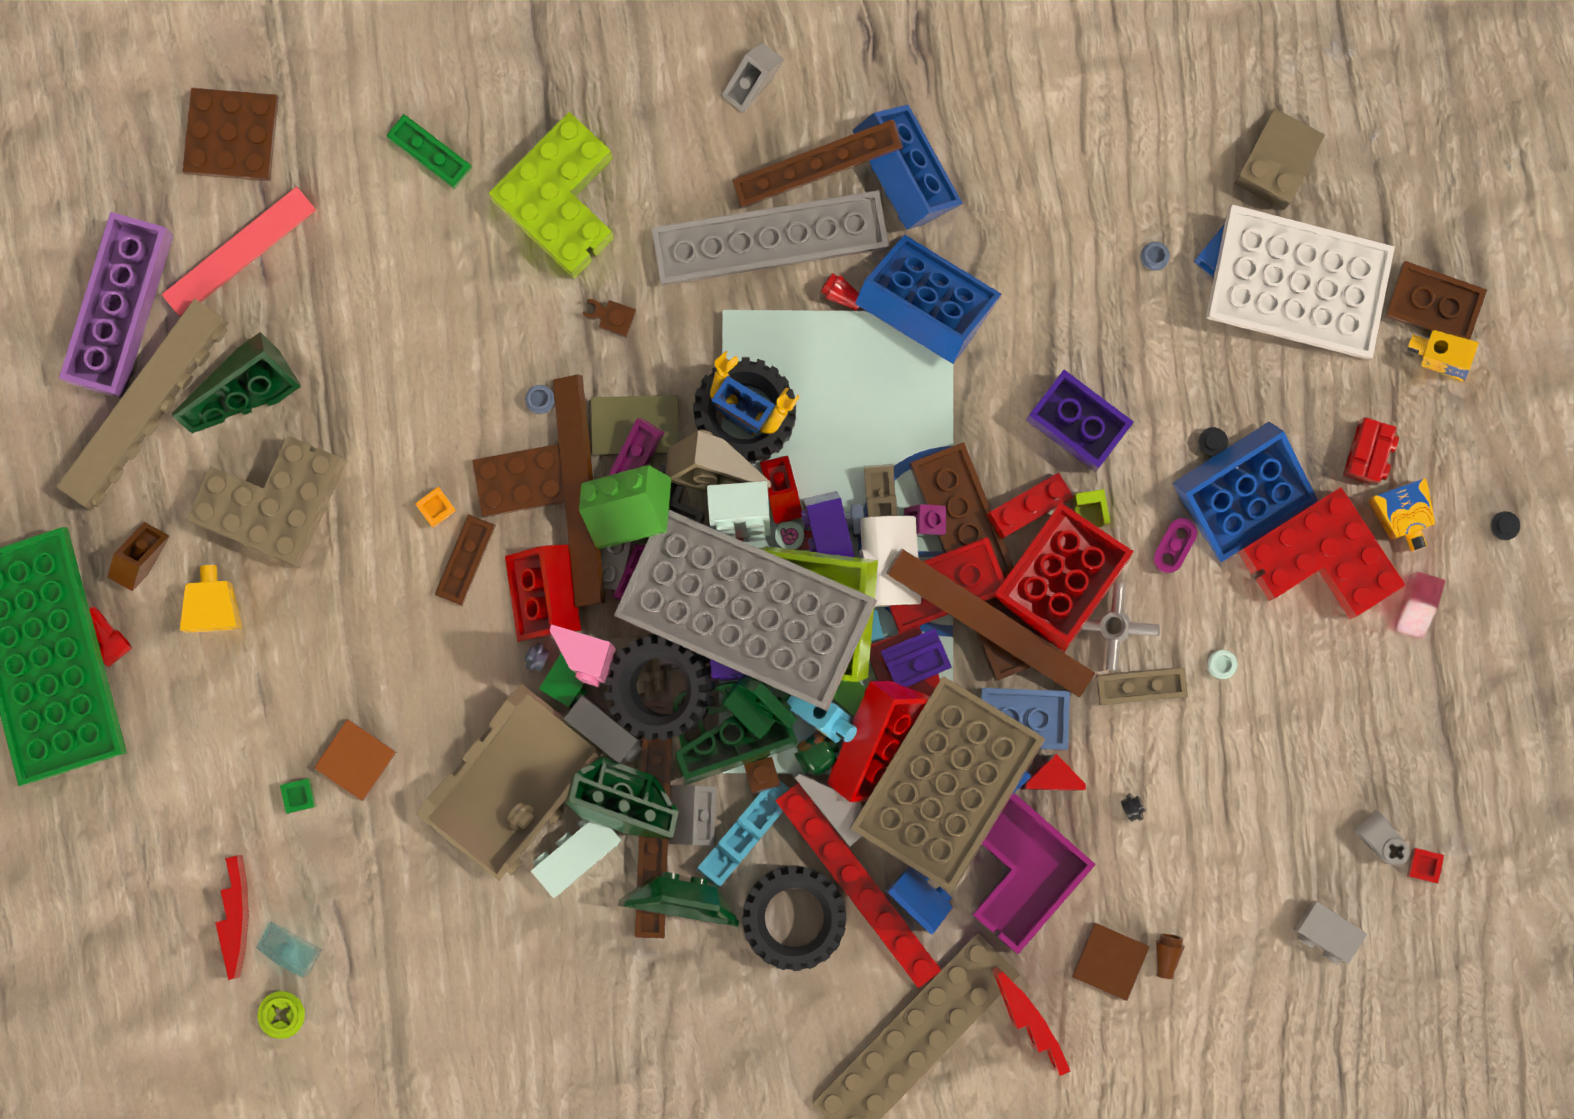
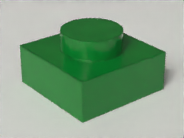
(298, 796)

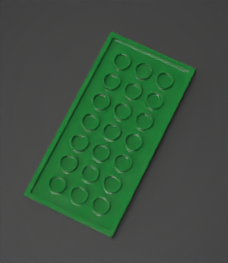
(51, 666)

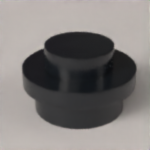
(1213, 441)
(1505, 525)
(1133, 807)

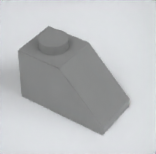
(752, 76)

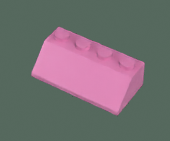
(585, 655)

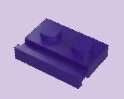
(916, 659)

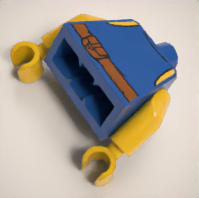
(743, 405)

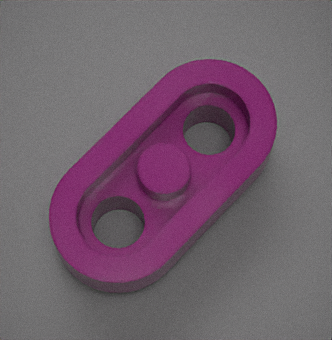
(1175, 547)

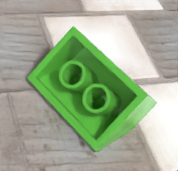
(626, 506)

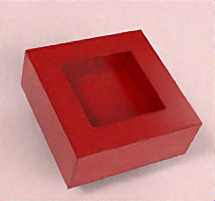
(1425, 865)

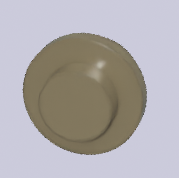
(520, 816)

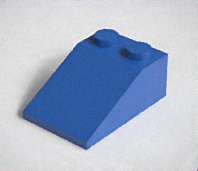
(920, 899)

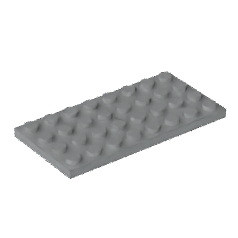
(746, 609)

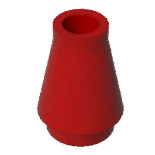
(840, 291)

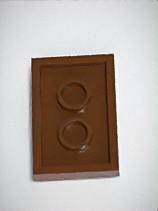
(1435, 301)
(519, 480)

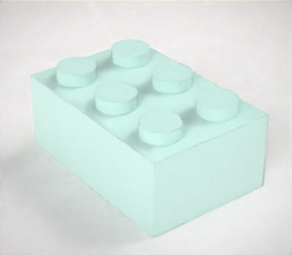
(740, 510)

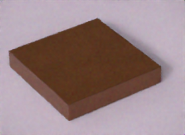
(1110, 961)

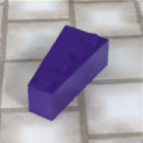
(827, 525)

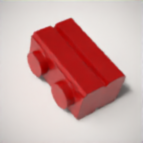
(1371, 451)

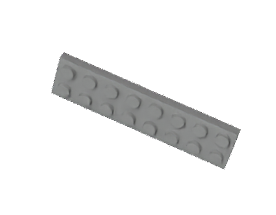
(770, 238)

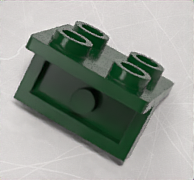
(758, 705)

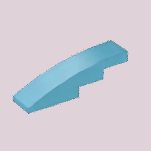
(742, 836)

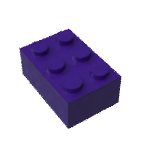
(1079, 420)

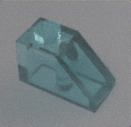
(288, 950)

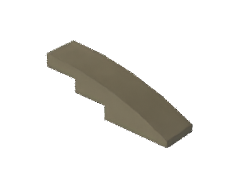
(880, 490)

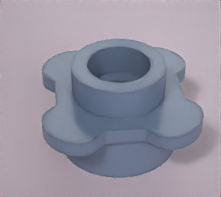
(536, 657)

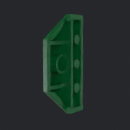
(622, 799)
(681, 899)

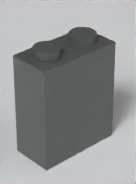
(603, 730)

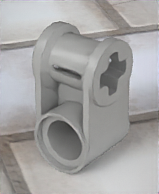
(1379, 835)

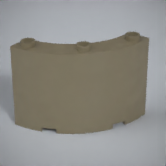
(519, 759)

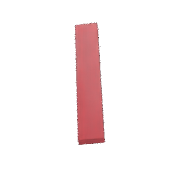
(239, 251)

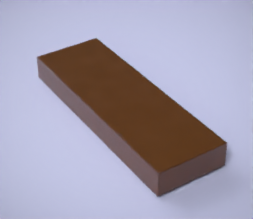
(465, 560)

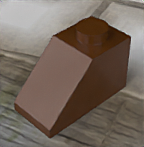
(137, 556)

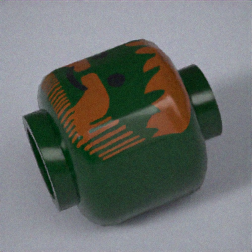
(816, 753)

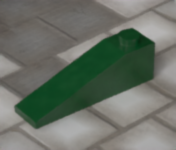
(245, 380)

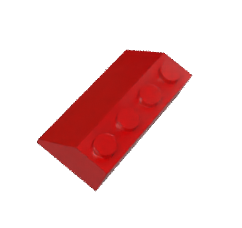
(881, 725)

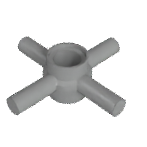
(1127, 626)

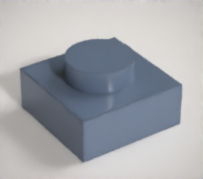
(853, 519)

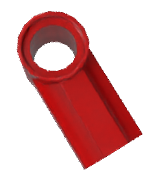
(110, 640)

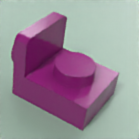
(929, 519)

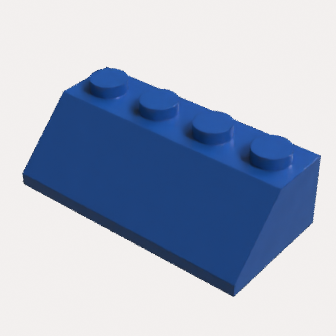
(913, 174)

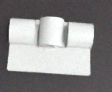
(882, 541)

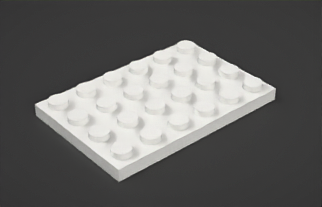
(1300, 282)

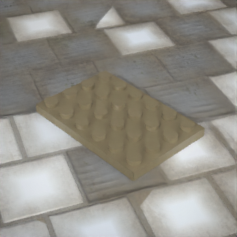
(948, 783)

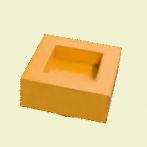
(435, 507)

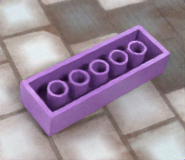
(116, 305)

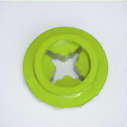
(268, 1012)

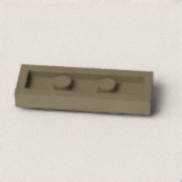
(1142, 686)

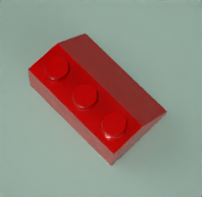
(542, 591)

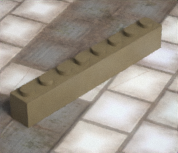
(143, 405)

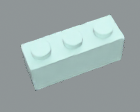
(574, 856)

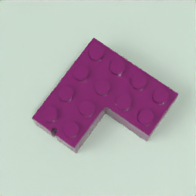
(1039, 878)

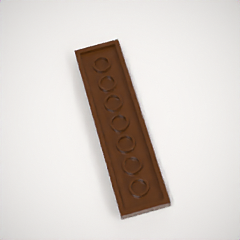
(952, 482)

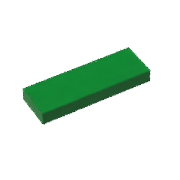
(429, 151)

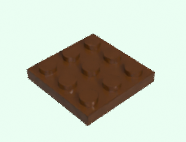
(230, 134)

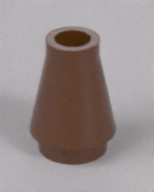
(1168, 953)

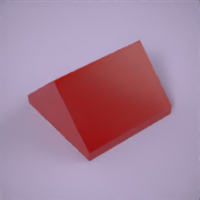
(1054, 775)

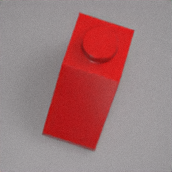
(783, 491)

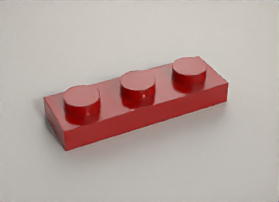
(1029, 506)

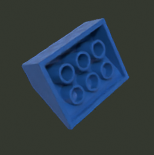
(927, 298)
(1245, 491)

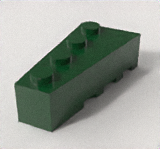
(730, 747)

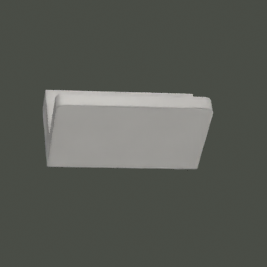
(696, 814)

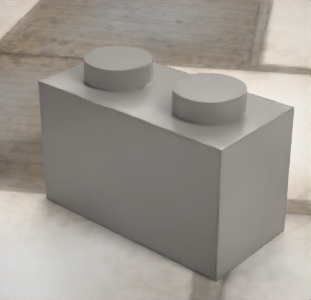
(1329, 932)

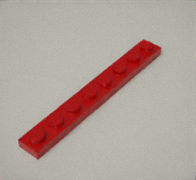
(858, 885)

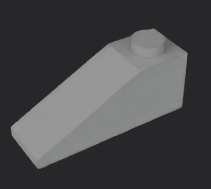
(833, 806)

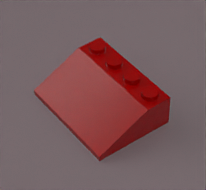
(1063, 576)

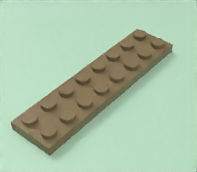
(917, 1035)

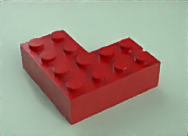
(1330, 541)

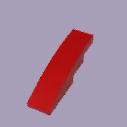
(234, 929)
(1024, 1014)

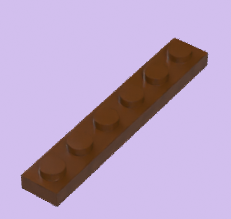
(818, 163)

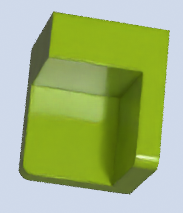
(1092, 507)

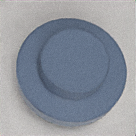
(1155, 256)
(540, 399)

